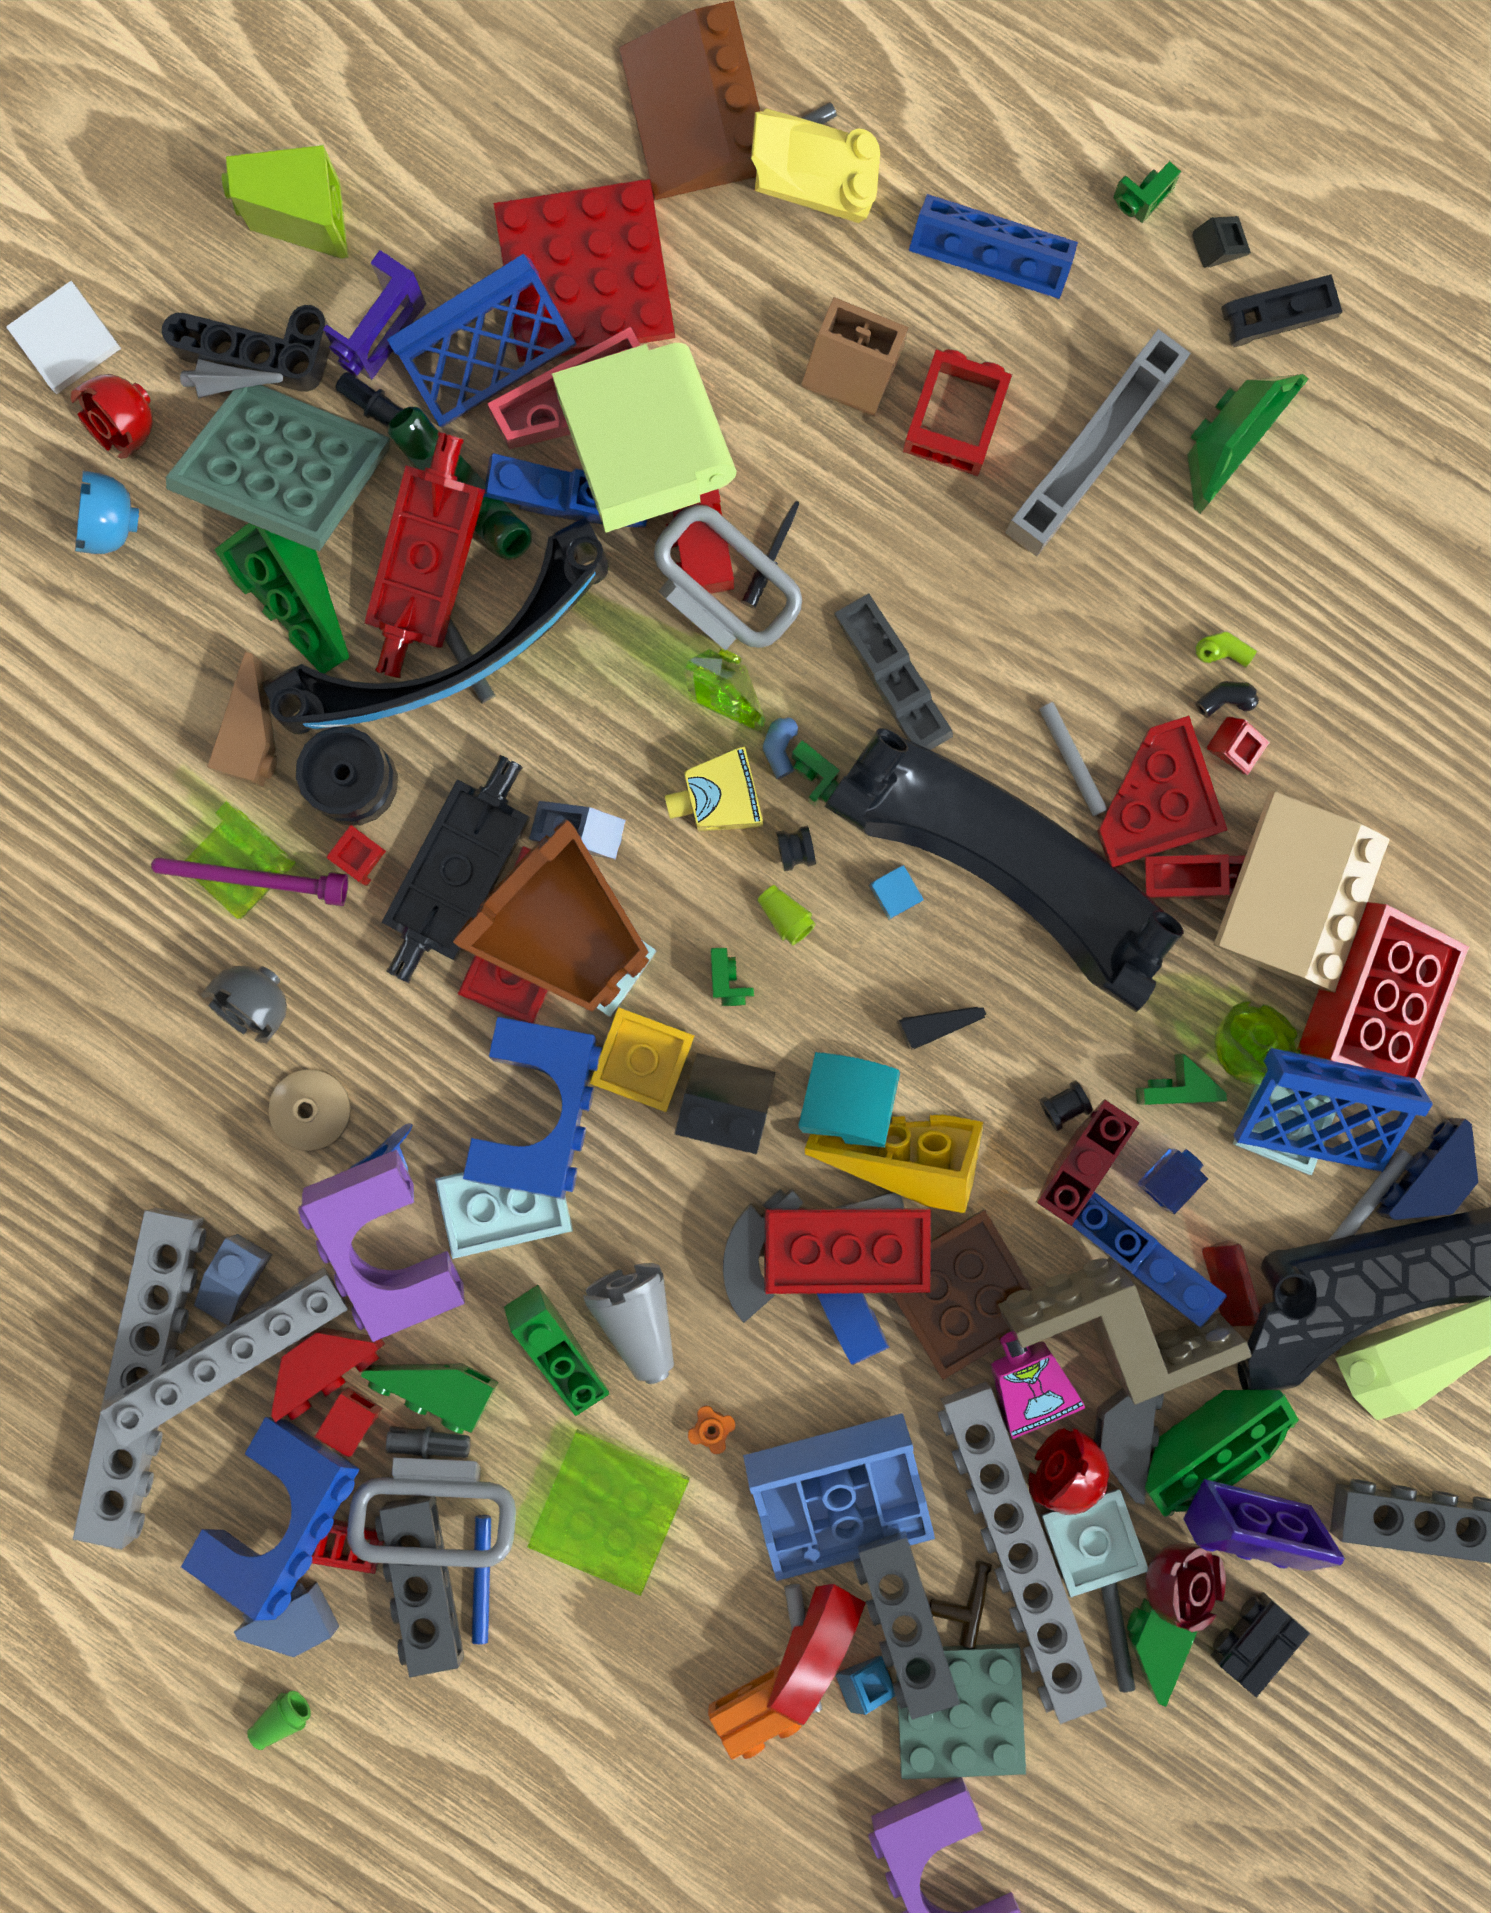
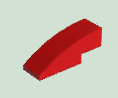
(1192, 876)
(815, 1652)

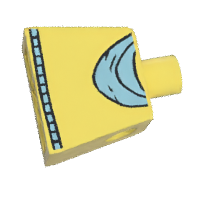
(719, 794)

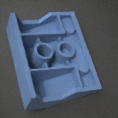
(837, 1494)

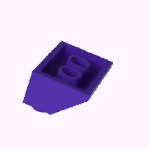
(1260, 1528)

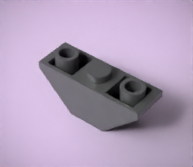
(1127, 1438)

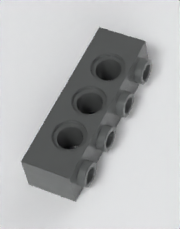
(1354, 1521)
(417, 1650)
(936, 1687)

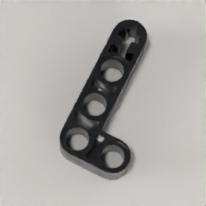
(248, 344)

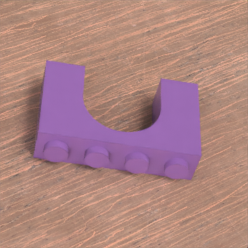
(380, 1298)
(916, 1831)

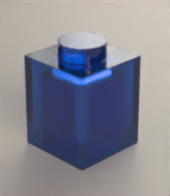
(1173, 1179)

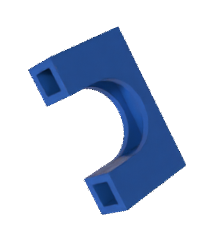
(545, 1165)
(316, 1486)

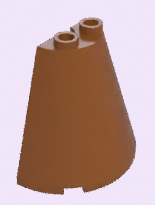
(558, 924)

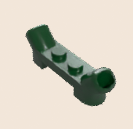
(496, 524)

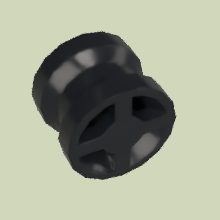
(796, 848)

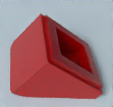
(1238, 744)

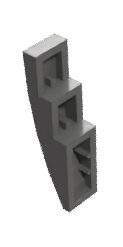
(893, 673)

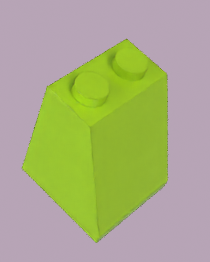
(289, 197)

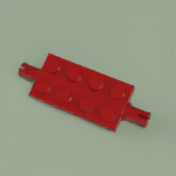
(423, 556)

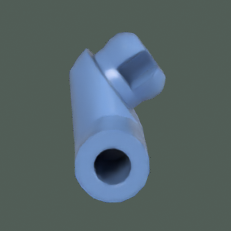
(775, 744)

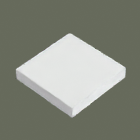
(63, 337)

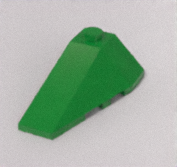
(290, 587)

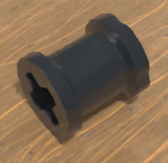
(1066, 1105)

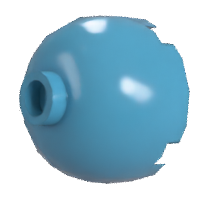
(104, 514)

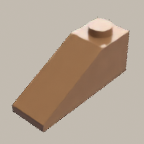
(246, 736)

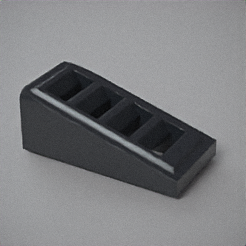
(930, 1027)

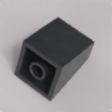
(725, 1103)

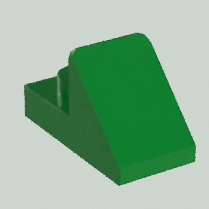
(1191, 1086)

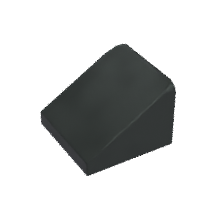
(1220, 241)

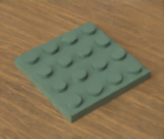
(279, 464)

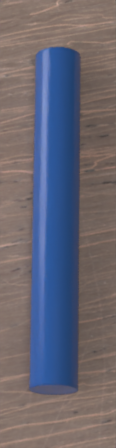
(481, 1583)

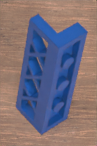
(993, 246)

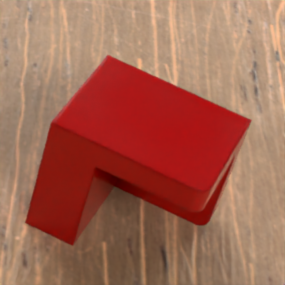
(356, 854)
(348, 1422)

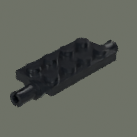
(455, 868)

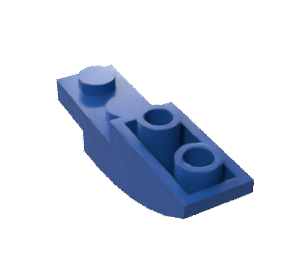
(542, 489)
(1148, 1260)

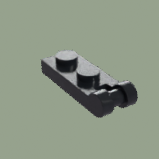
(1282, 309)

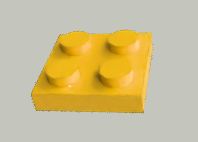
(642, 1059)

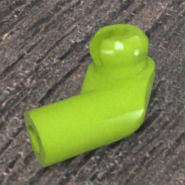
(1224, 645)

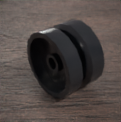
(332, 757)

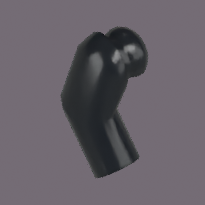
(1228, 693)

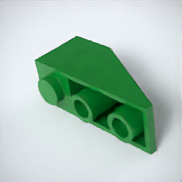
(555, 1350)
(446, 1390)

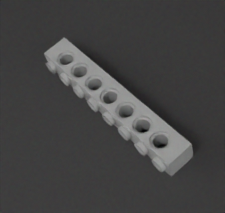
(97, 1517)
(1079, 1690)

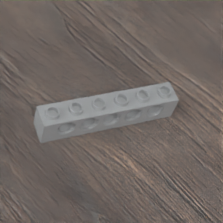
(222, 1357)

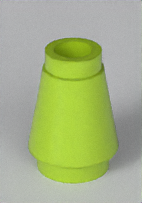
(786, 915)

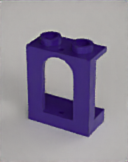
(398, 288)

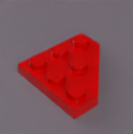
(1162, 798)

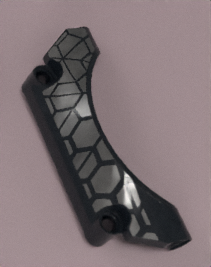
(1356, 1282)

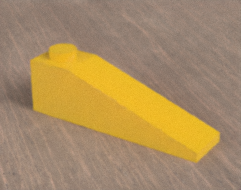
(920, 1161)

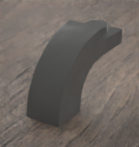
(741, 1256)

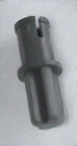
(426, 1442)

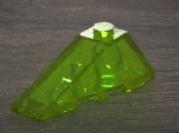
(724, 687)

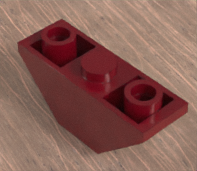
(1085, 1161)

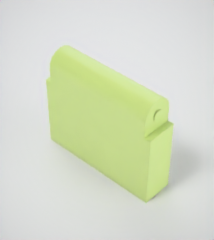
(643, 432)

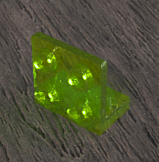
(243, 845)

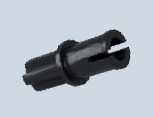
(373, 402)

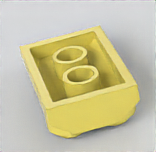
(815, 164)

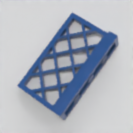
(465, 309)
(1346, 1083)

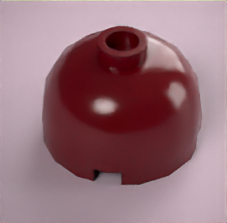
(1185, 1584)

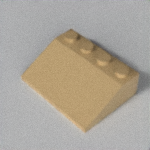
(1301, 892)

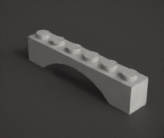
(1097, 443)

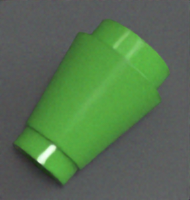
(281, 1719)

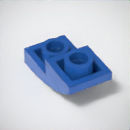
(854, 1325)

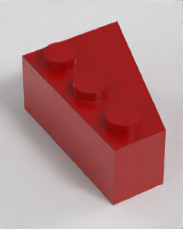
(704, 552)

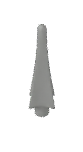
(216, 378)

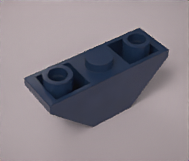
(1437, 1177)

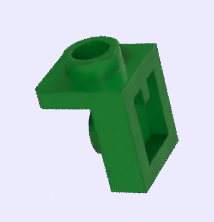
(1144, 199)
(811, 765)
(723, 971)

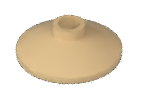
(329, 1107)

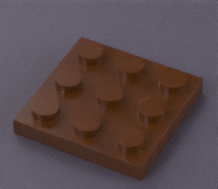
(967, 1282)

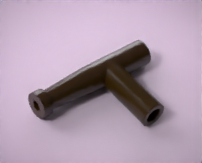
(970, 1614)

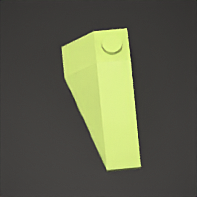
(1417, 1359)

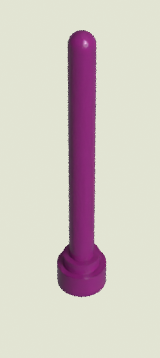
(328, 888)

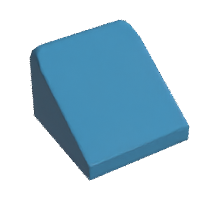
(896, 892)
(866, 1685)

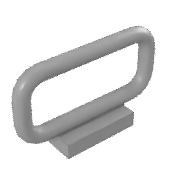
(704, 608)
(434, 1479)

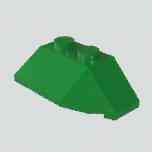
(1236, 431)
(1218, 1444)

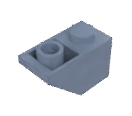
(297, 1629)

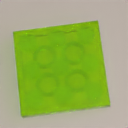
(608, 1512)

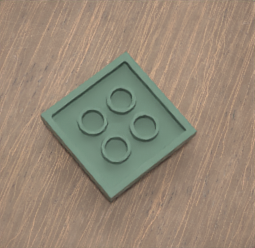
(982, 1732)

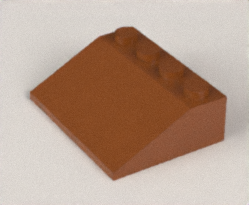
(693, 101)

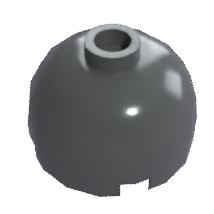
(248, 1000)

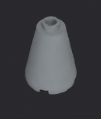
(635, 1319)

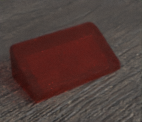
(1231, 1275)

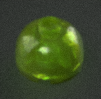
(1247, 1037)

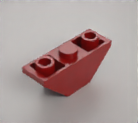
(319, 1366)

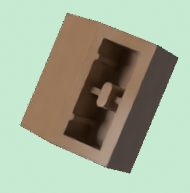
(854, 356)

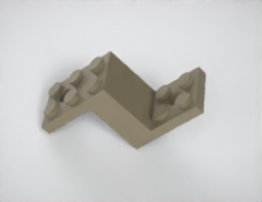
(1136, 1358)

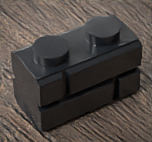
(1258, 1643)

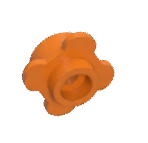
(708, 1418)

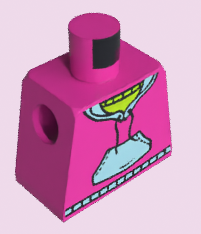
(1031, 1387)

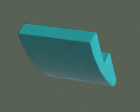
(849, 1099)

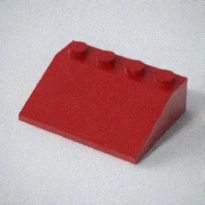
(1386, 996)

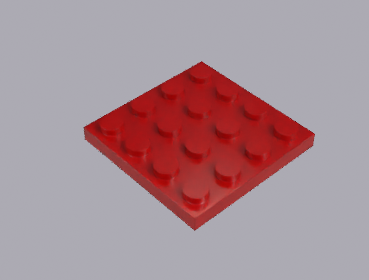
(596, 260)

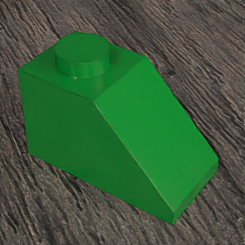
(1159, 1650)

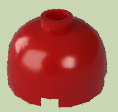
(115, 412)
(1070, 1473)

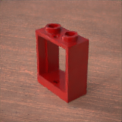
(945, 449)

